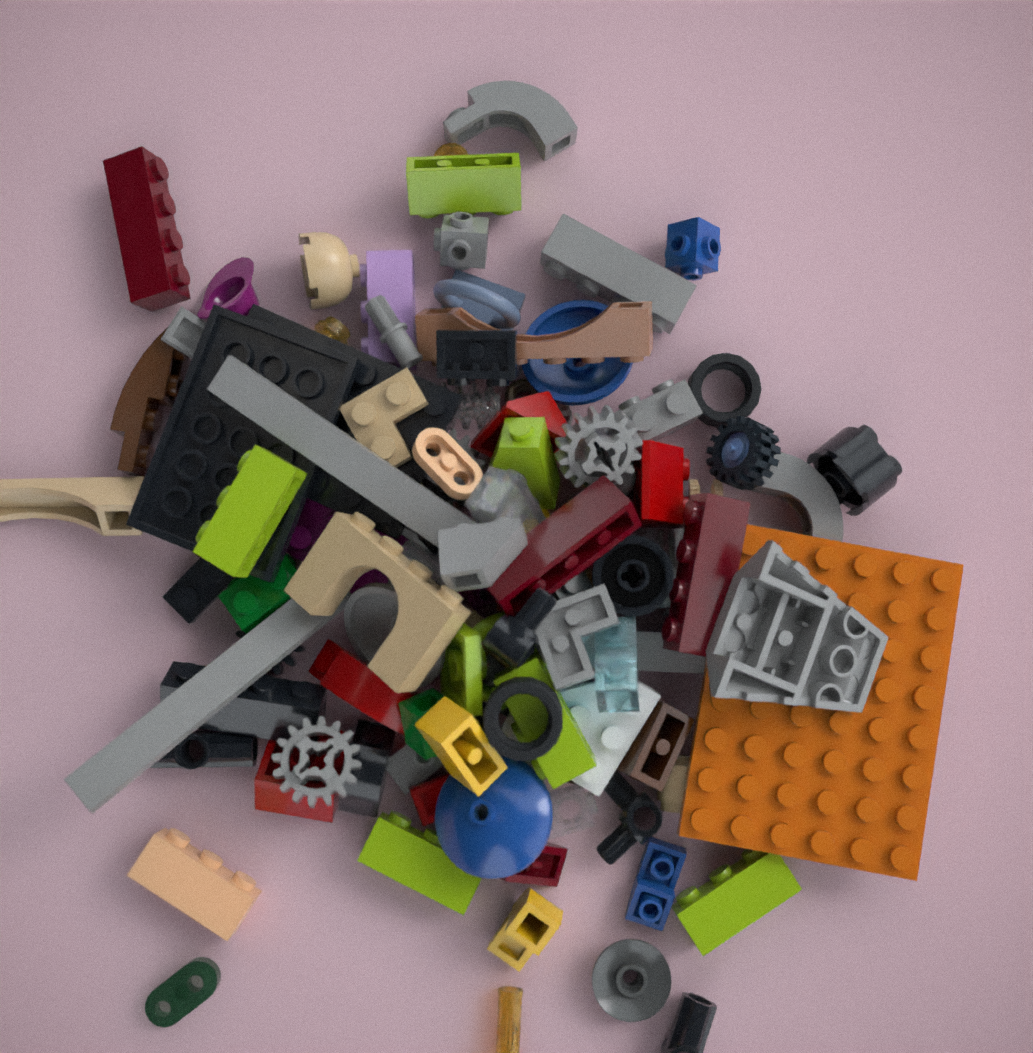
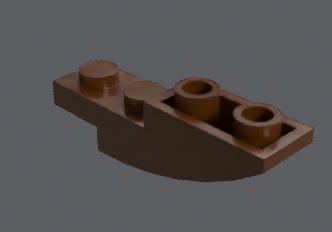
(136, 416)

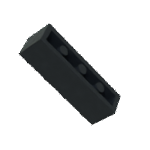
(260, 710)

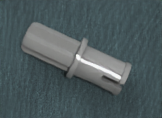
(393, 332)

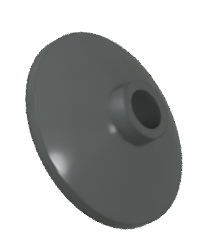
(635, 999)

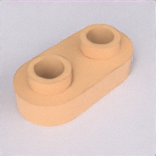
(450, 463)

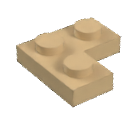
(377, 411)

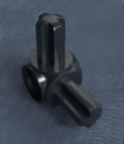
(514, 637)
(627, 832)

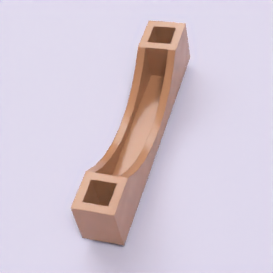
(618, 331)

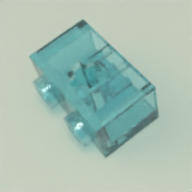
(617, 667)

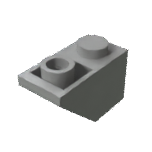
(479, 553)

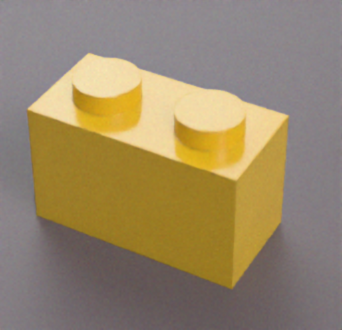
(461, 745)

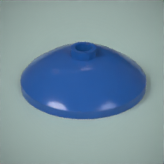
(565, 381)
(512, 832)

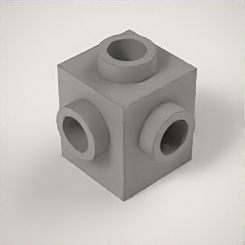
(462, 241)

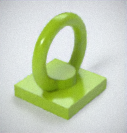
(467, 666)

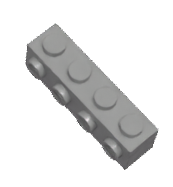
(614, 272)

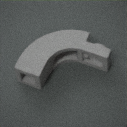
(516, 107)
(808, 495)

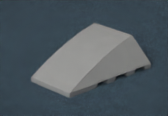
(791, 639)

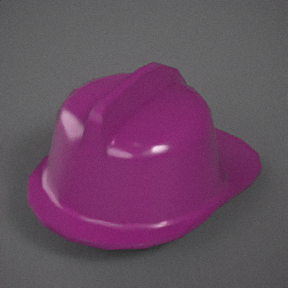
(231, 289)

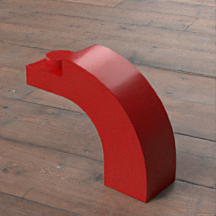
(358, 685)

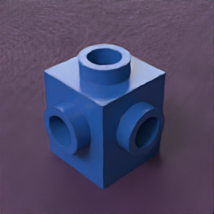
(692, 248)

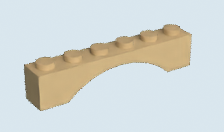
(88, 501)

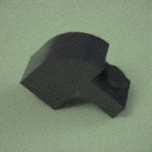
(376, 748)

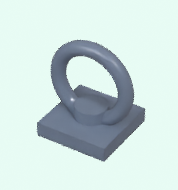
(482, 299)

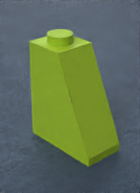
(528, 450)

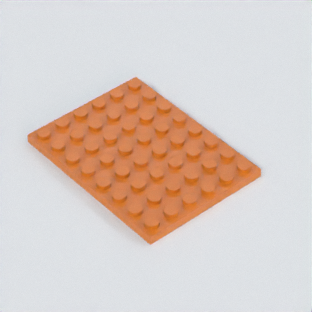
(827, 779)

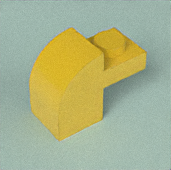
(526, 929)

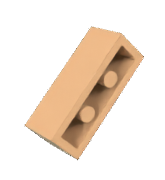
(195, 882)

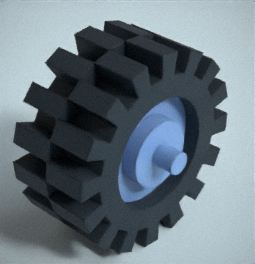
(743, 453)

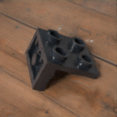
(477, 355)

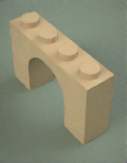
(426, 611)

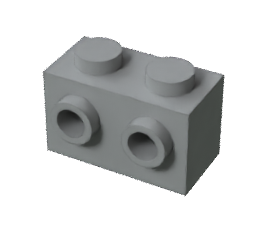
(664, 412)

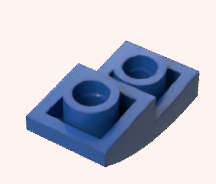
(655, 883)

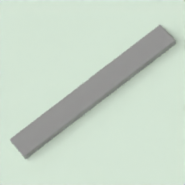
(334, 450)
(194, 703)

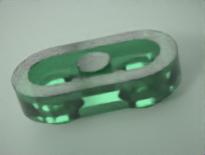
(181, 992)

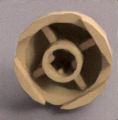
(327, 269)

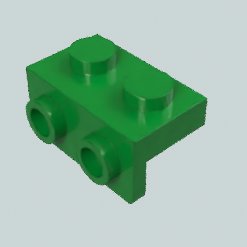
(253, 599)

